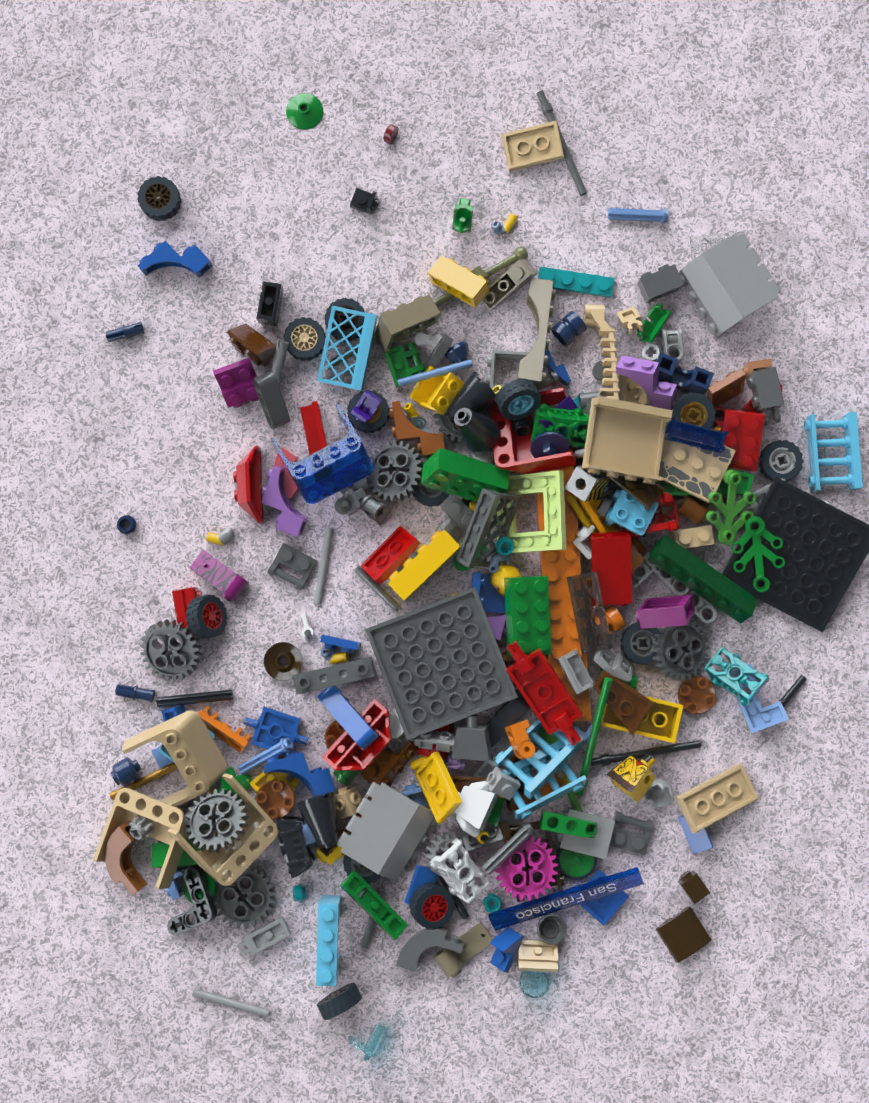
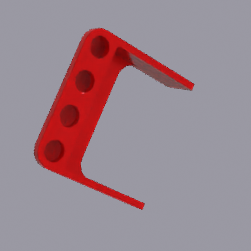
(514, 452)

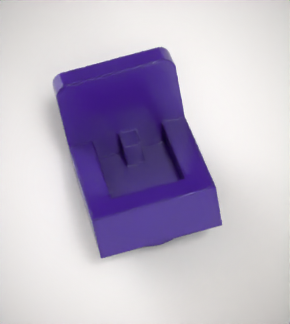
(366, 407)

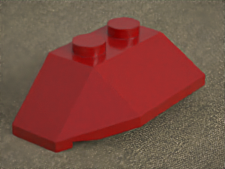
(249, 484)
(348, 755)

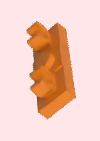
(224, 732)

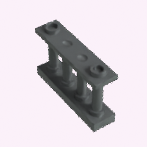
(334, 675)

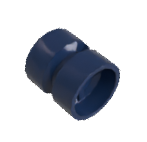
(569, 328)

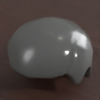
(551, 929)

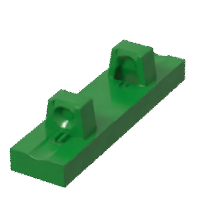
(374, 905)

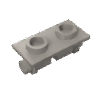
(444, 740)

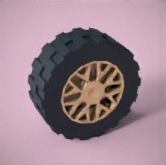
(305, 338)

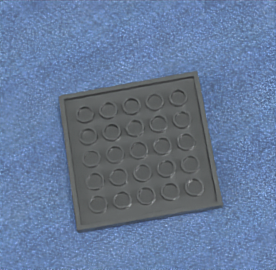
(441, 663)

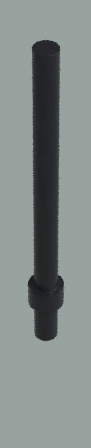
(606, 759)

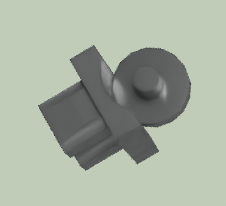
(350, 501)

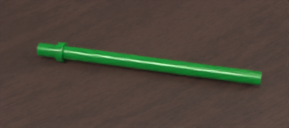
(595, 731)

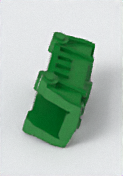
(562, 418)

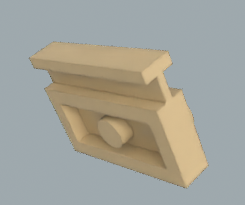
(537, 956)

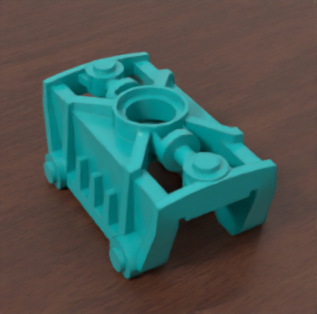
(732, 684)

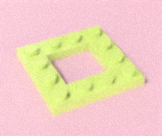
(552, 487)

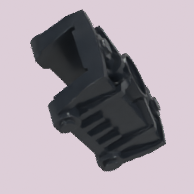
(293, 845)

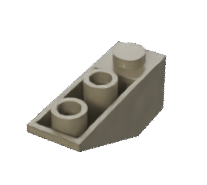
(509, 283)

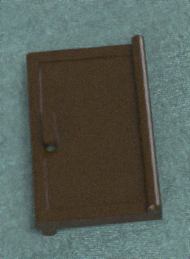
(642, 492)

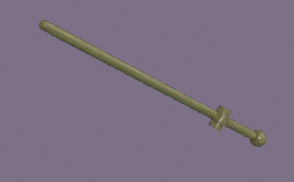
(519, 253)

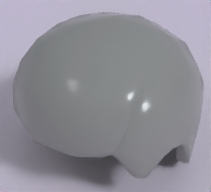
(660, 793)

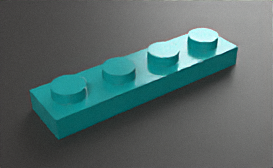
(578, 282)

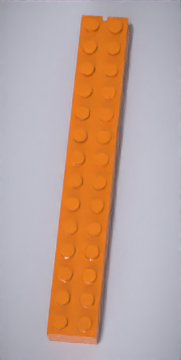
(559, 566)

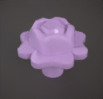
(457, 764)

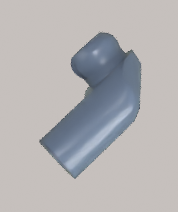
(496, 560)

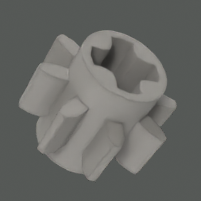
(141, 828)

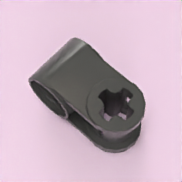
(375, 509)

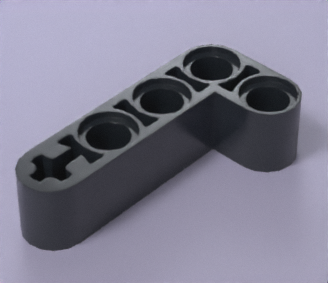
(507, 716)

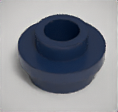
(120, 524)

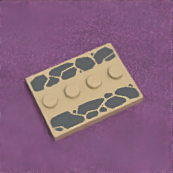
(693, 468)

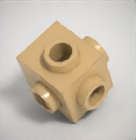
(347, 801)

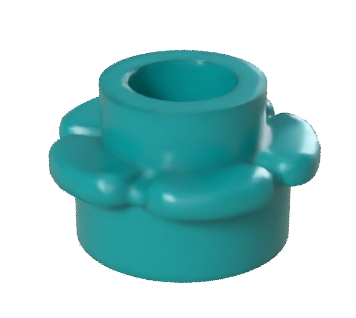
(504, 550)
(299, 893)
(487, 903)

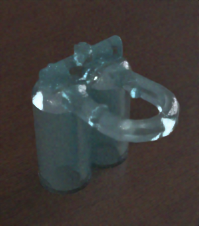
(374, 1042)

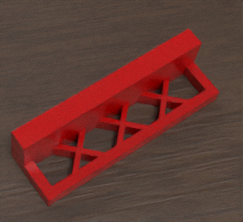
(313, 427)

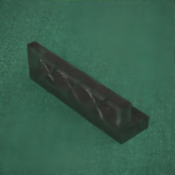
(585, 612)

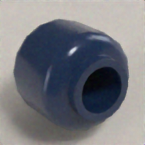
(126, 771)

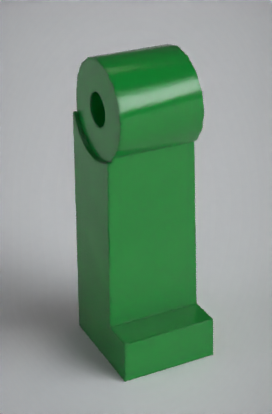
(567, 824)

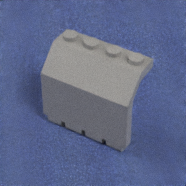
(728, 283)
(386, 832)

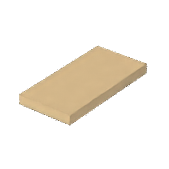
(717, 798)

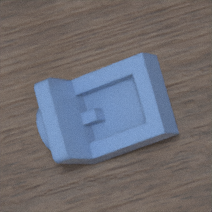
(175, 889)

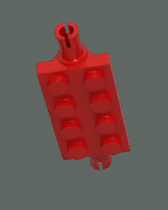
(544, 692)

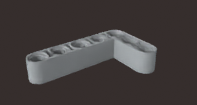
(669, 583)

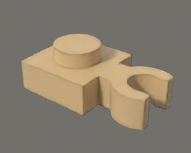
(630, 319)

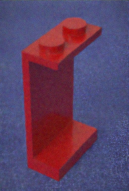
(613, 566)

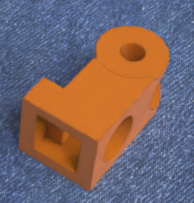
(519, 740)

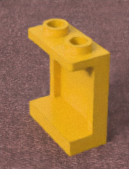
(436, 393)

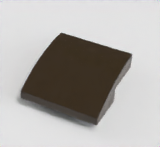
(683, 934)

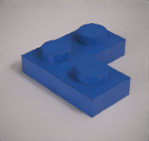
(347, 645)

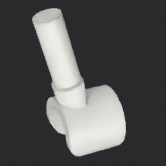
(307, 630)

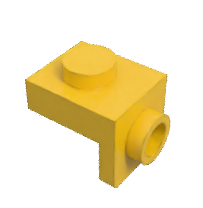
(330, 856)

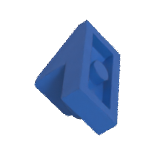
(507, 946)

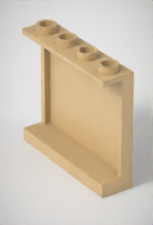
(625, 439)

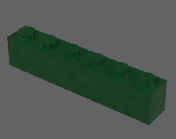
(702, 579)

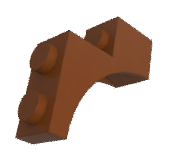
(406, 431)

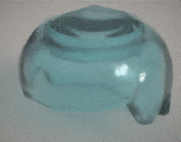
(534, 983)

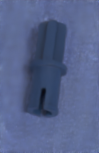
(125, 332)
(135, 692)

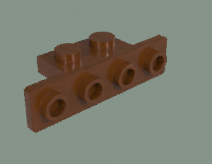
(388, 765)

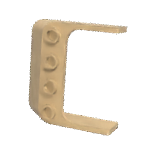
(191, 750)
(127, 807)
(230, 864)

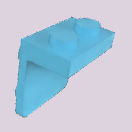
(629, 513)

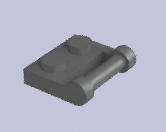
(295, 560)
(629, 839)

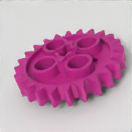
(542, 864)

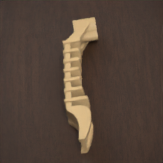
(595, 316)

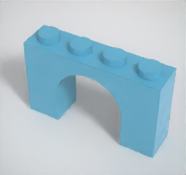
(327, 940)

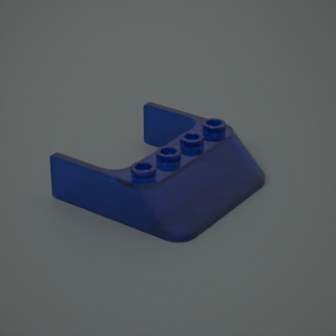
(330, 467)

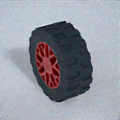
(206, 616)
(431, 905)

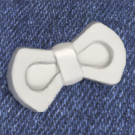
(422, 339)

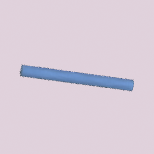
(434, 373)

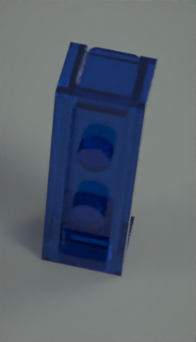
(695, 436)

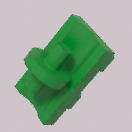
(463, 216)

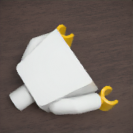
(475, 808)

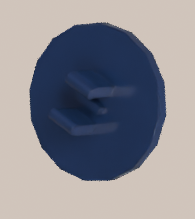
(549, 444)

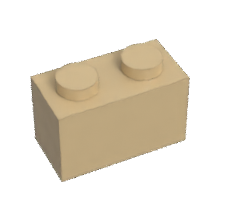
(693, 537)

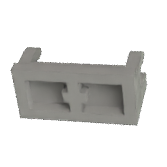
(575, 672)

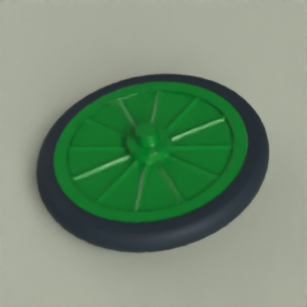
(575, 864)

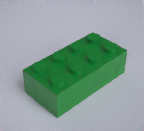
(462, 475)
(528, 613)

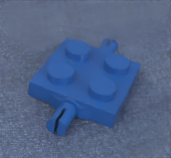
(273, 727)

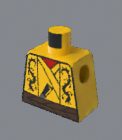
(633, 776)

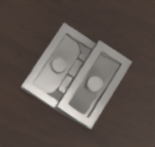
(616, 665)

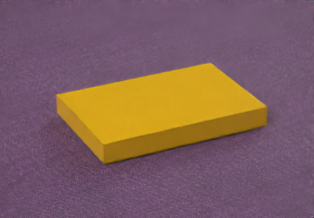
(438, 787)

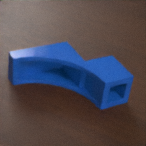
(164, 256)
(295, 764)

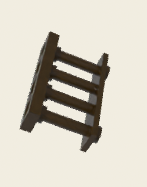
(509, 831)

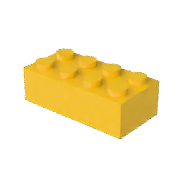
(424, 565)
(659, 722)

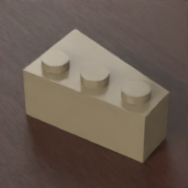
(406, 319)

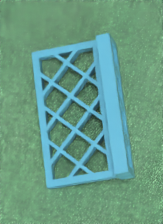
(364, 349)

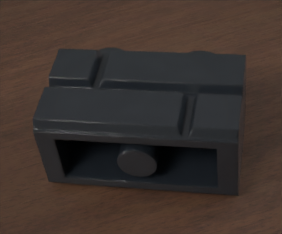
(270, 303)

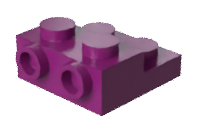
(237, 382)

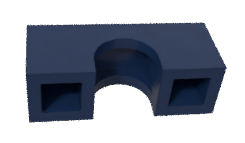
(689, 381)

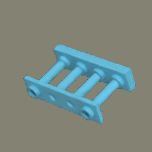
(850, 442)
(545, 771)
(576, 784)

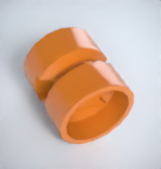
(614, 620)

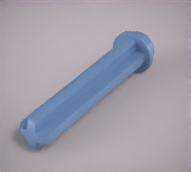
(638, 215)
(284, 746)

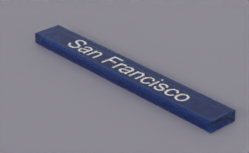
(566, 898)

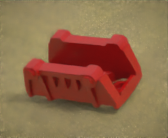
(665, 500)

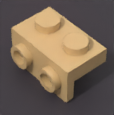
(632, 391)

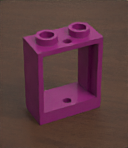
(666, 611)

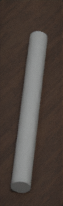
(323, 566)
(230, 1002)

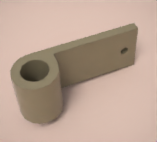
(475, 941)

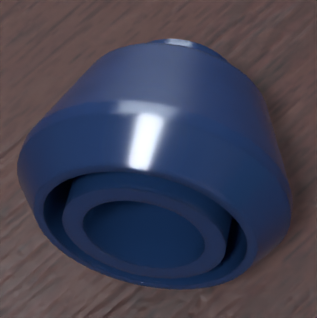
(458, 352)

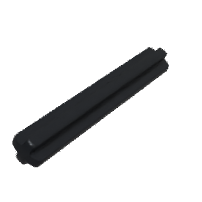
(194, 698)

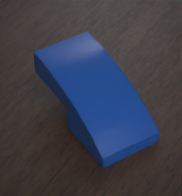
(560, 370)

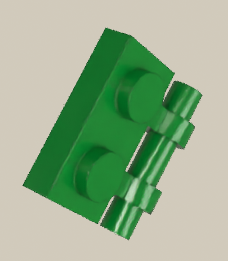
(398, 362)

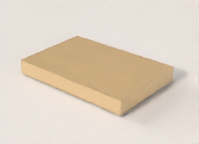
(532, 146)

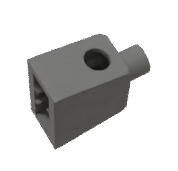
(472, 741)

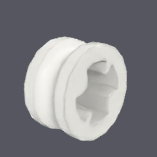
(655, 348)

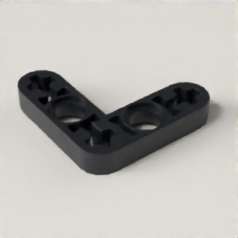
(199, 909)

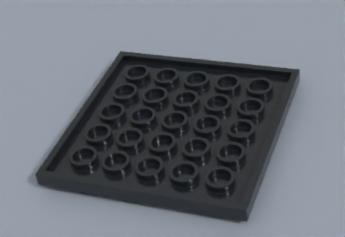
(819, 551)

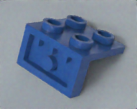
(488, 595)

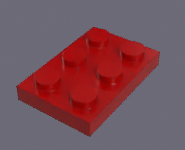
(744, 437)
(390, 555)

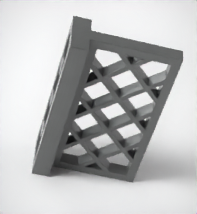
(482, 523)

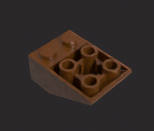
(251, 342)

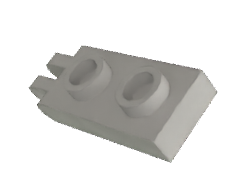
(264, 936)

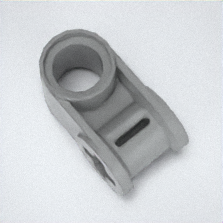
(672, 342)

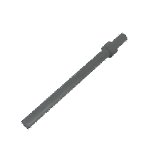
(547, 110)

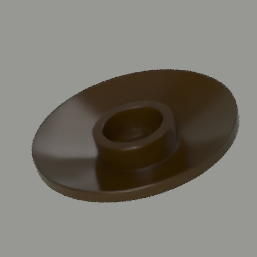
(273, 665)

